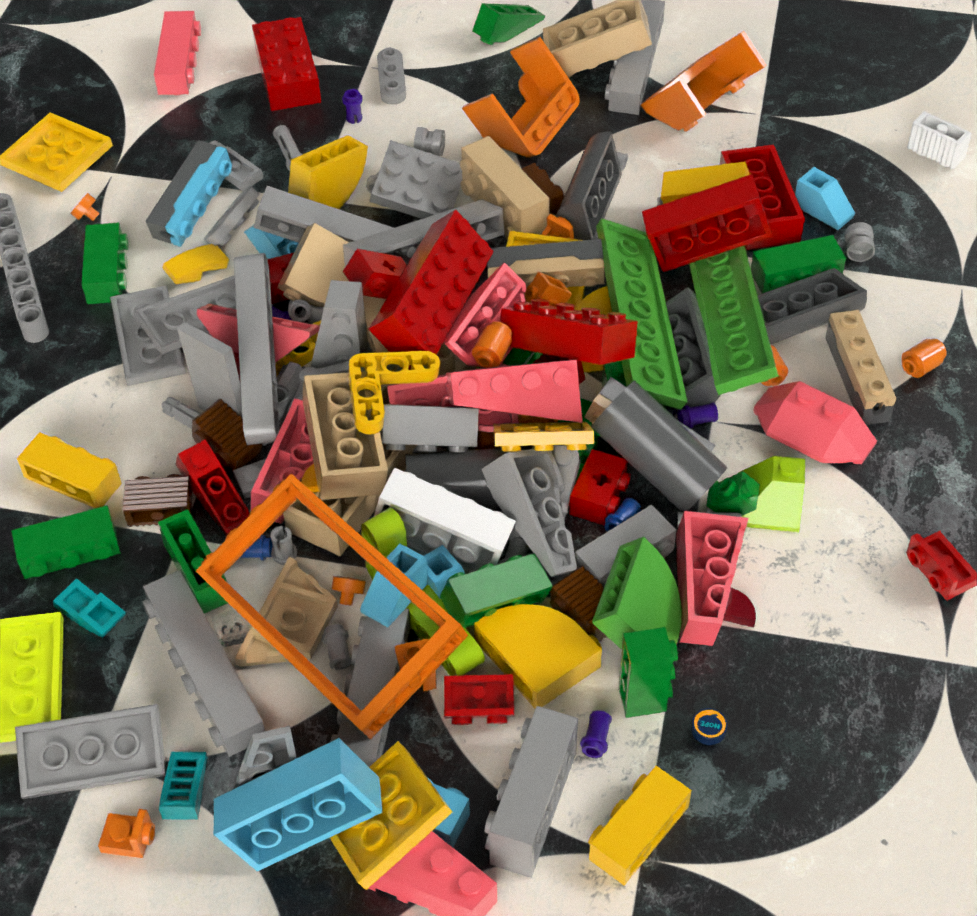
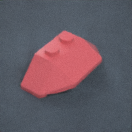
(483, 308)
(287, 334)
(814, 424)

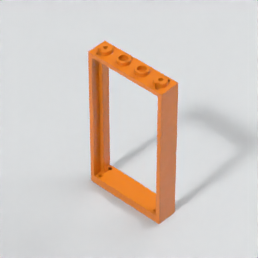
(411, 675)

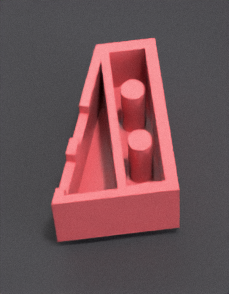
(439, 880)

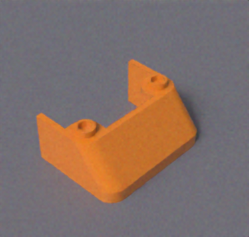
(703, 82)
(547, 106)

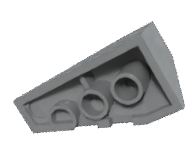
(528, 491)
(265, 753)

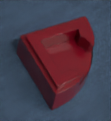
(740, 609)

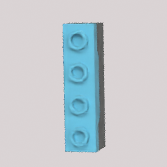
(189, 193)

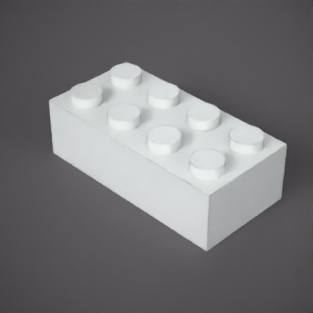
(443, 518)

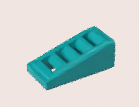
(183, 809)

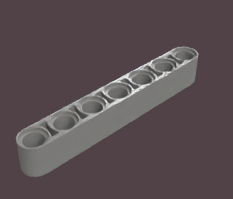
(20, 274)
(256, 349)

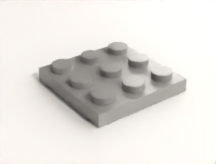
(416, 182)

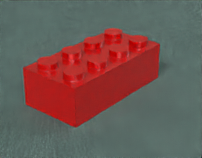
(286, 63)
(775, 191)
(706, 223)
(570, 332)

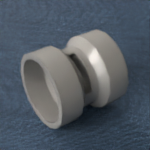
(430, 140)
(859, 242)

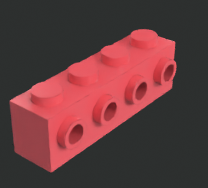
(177, 52)

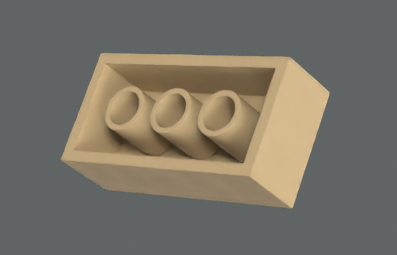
(598, 35)
(497, 179)
(343, 457)

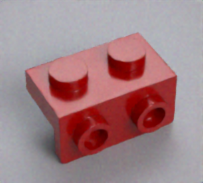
(941, 564)
(478, 698)

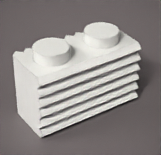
(939, 140)

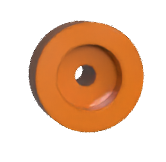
(85, 208)
(348, 587)

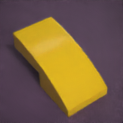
(190, 264)

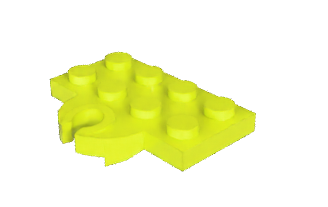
(30, 671)

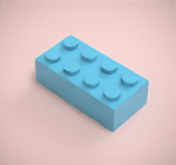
(297, 805)

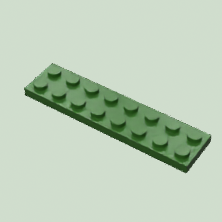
(638, 292)
(733, 321)

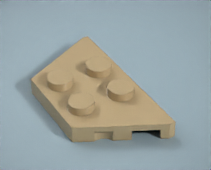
(296, 610)

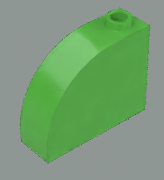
(639, 594)

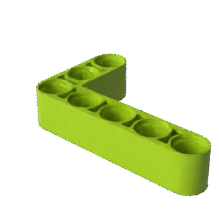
(385, 534)

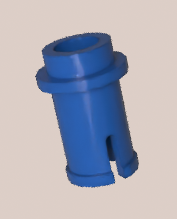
(626, 510)
(259, 549)

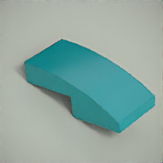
(88, 609)

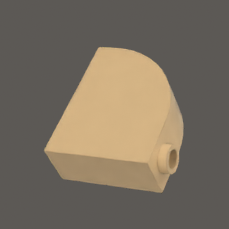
(313, 266)

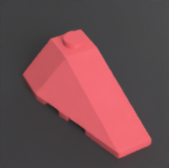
(436, 394)

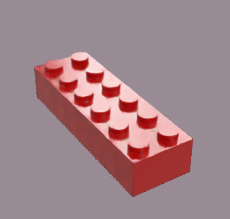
(432, 287)

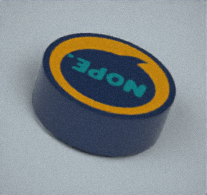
(709, 726)

